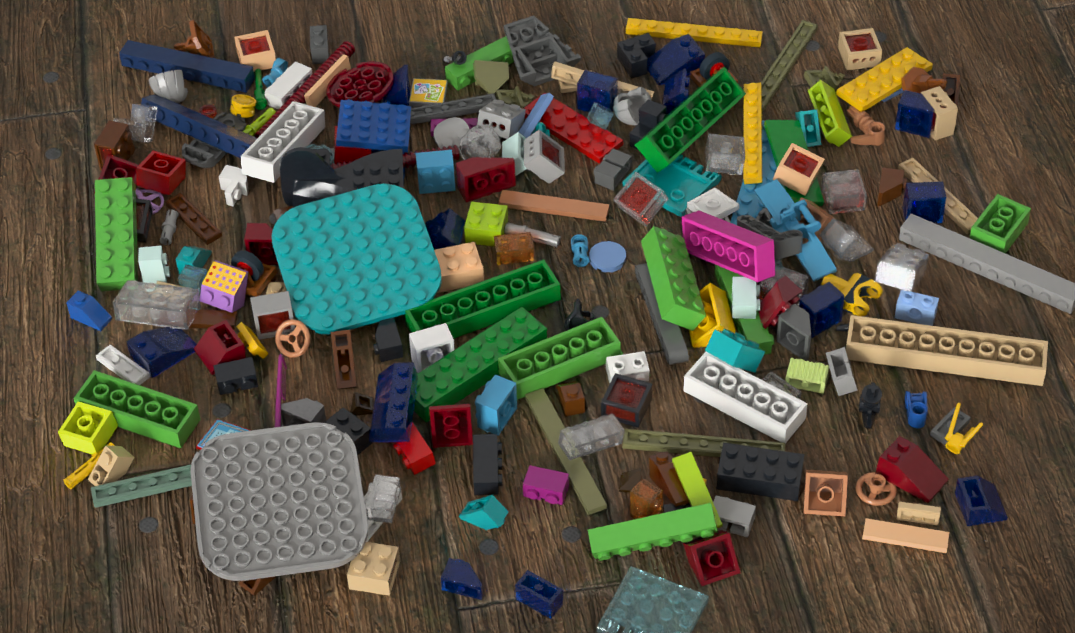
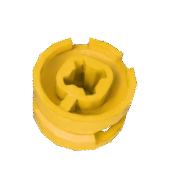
(243, 105)

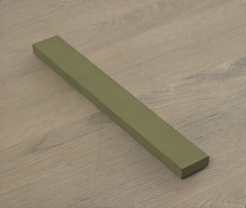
(786, 60)
(687, 443)
(578, 473)

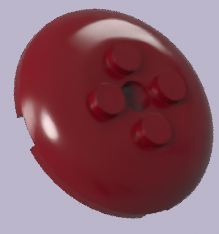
(365, 82)

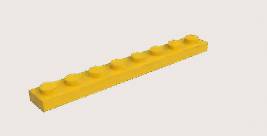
(698, 32)
(753, 133)

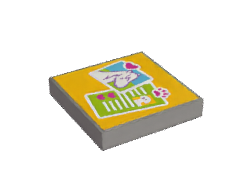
(427, 92)

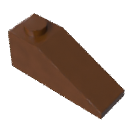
(343, 359)
(666, 478)

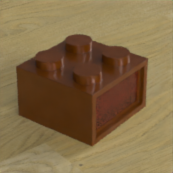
(114, 140)

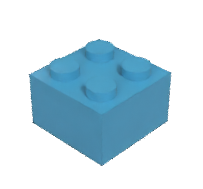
(435, 171)
(496, 404)

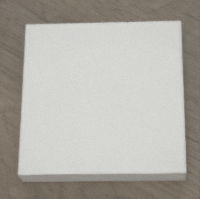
(714, 203)

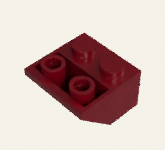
(778, 300)
(219, 346)

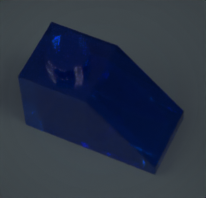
(461, 579)

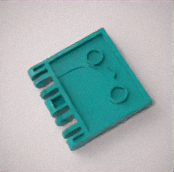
(679, 181)

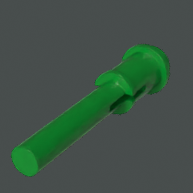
(259, 93)

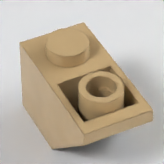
(111, 465)

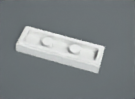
(122, 365)

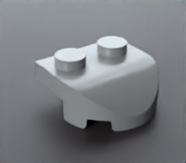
(450, 132)

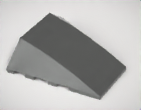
(537, 50)

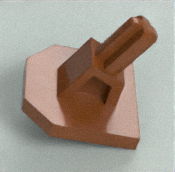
(197, 42)
(919, 80)

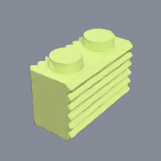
(807, 375)

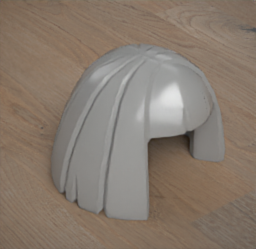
(169, 85)
(627, 105)

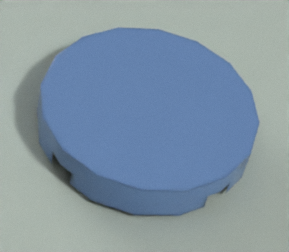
(607, 256)

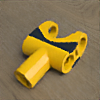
(854, 290)

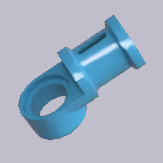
(278, 68)
(580, 250)

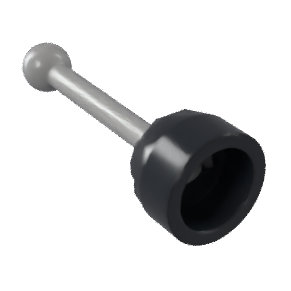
(457, 59)

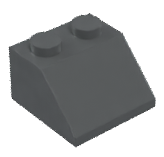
(795, 331)

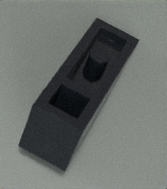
(388, 341)

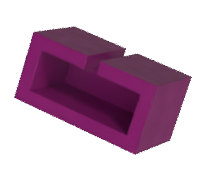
(546, 484)

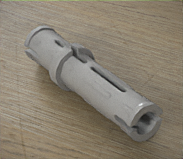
(538, 236)

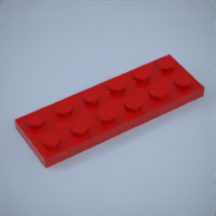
(577, 130)

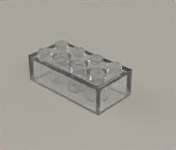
(156, 304)

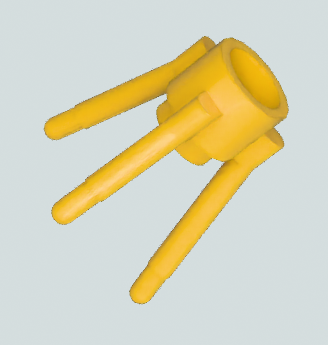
(958, 441)

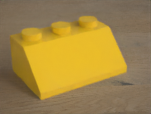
(717, 315)

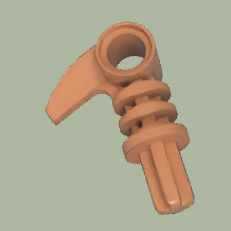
(873, 130)

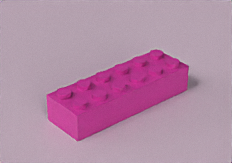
(729, 246)

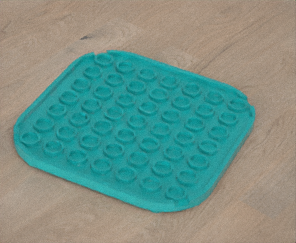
(356, 258)

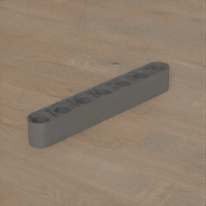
(668, 333)

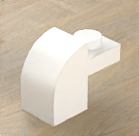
(233, 183)

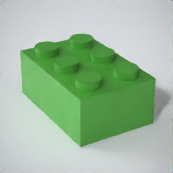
(1000, 223)

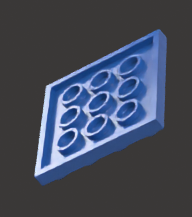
(373, 125)

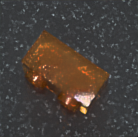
(516, 249)
(645, 500)

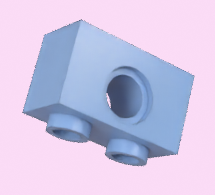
(916, 308)

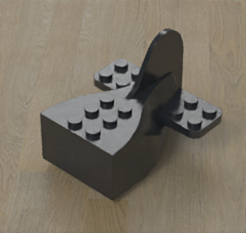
(309, 177)

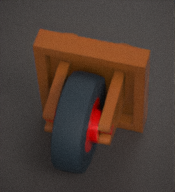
(710, 66)
(258, 274)

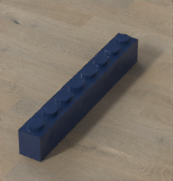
(193, 66)
(200, 126)

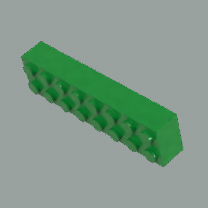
(690, 120)
(488, 301)
(475, 362)

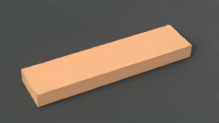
(318, 90)
(906, 535)

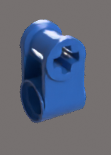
(916, 408)

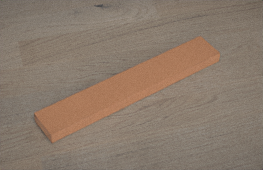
(554, 205)

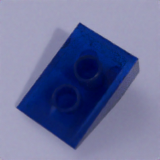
(673, 57)
(160, 349)

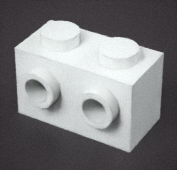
(629, 365)

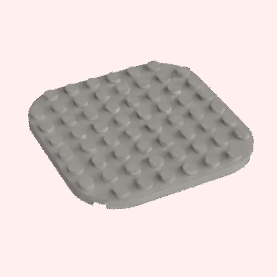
(278, 501)

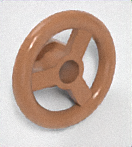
(301, 337)
(877, 485)

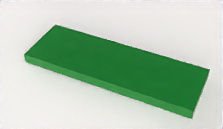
(780, 136)

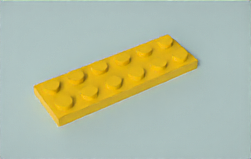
(881, 80)

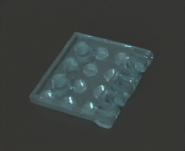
(652, 606)

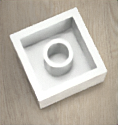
(430, 345)

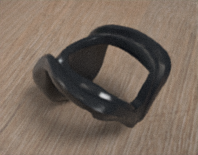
(576, 317)

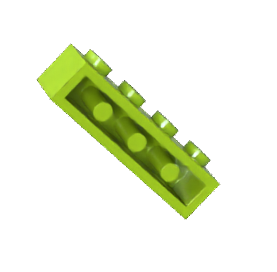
(829, 113)

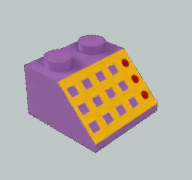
(224, 287)

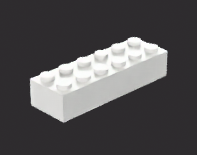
(292, 129)
(745, 397)

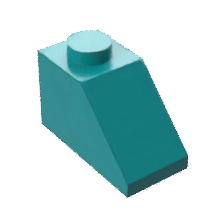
(810, 126)
(192, 256)
(484, 513)

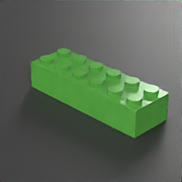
(115, 233)
(673, 278)
(560, 357)
(141, 408)

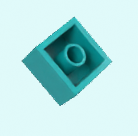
(735, 350)

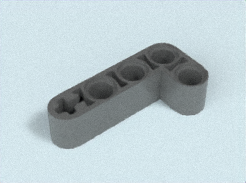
(785, 243)

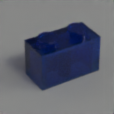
(539, 594)

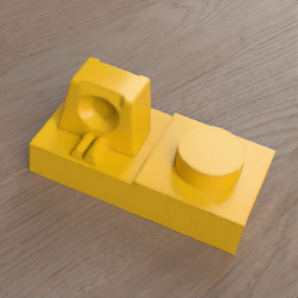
(249, 338)

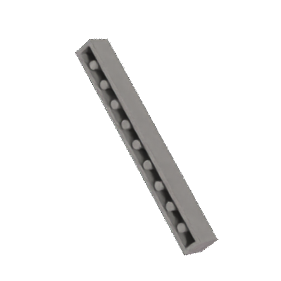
(989, 263)

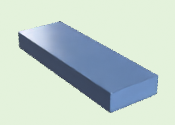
(535, 114)

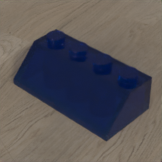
(394, 403)

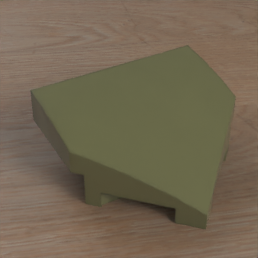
(491, 75)
(826, 75)
(514, 97)

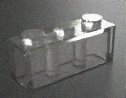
(591, 436)

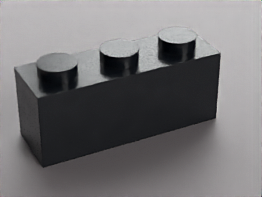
(486, 464)

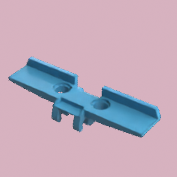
(785, 217)

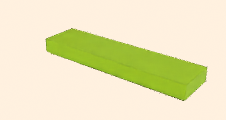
(693, 482)

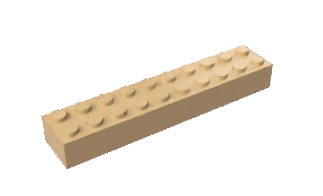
(947, 350)

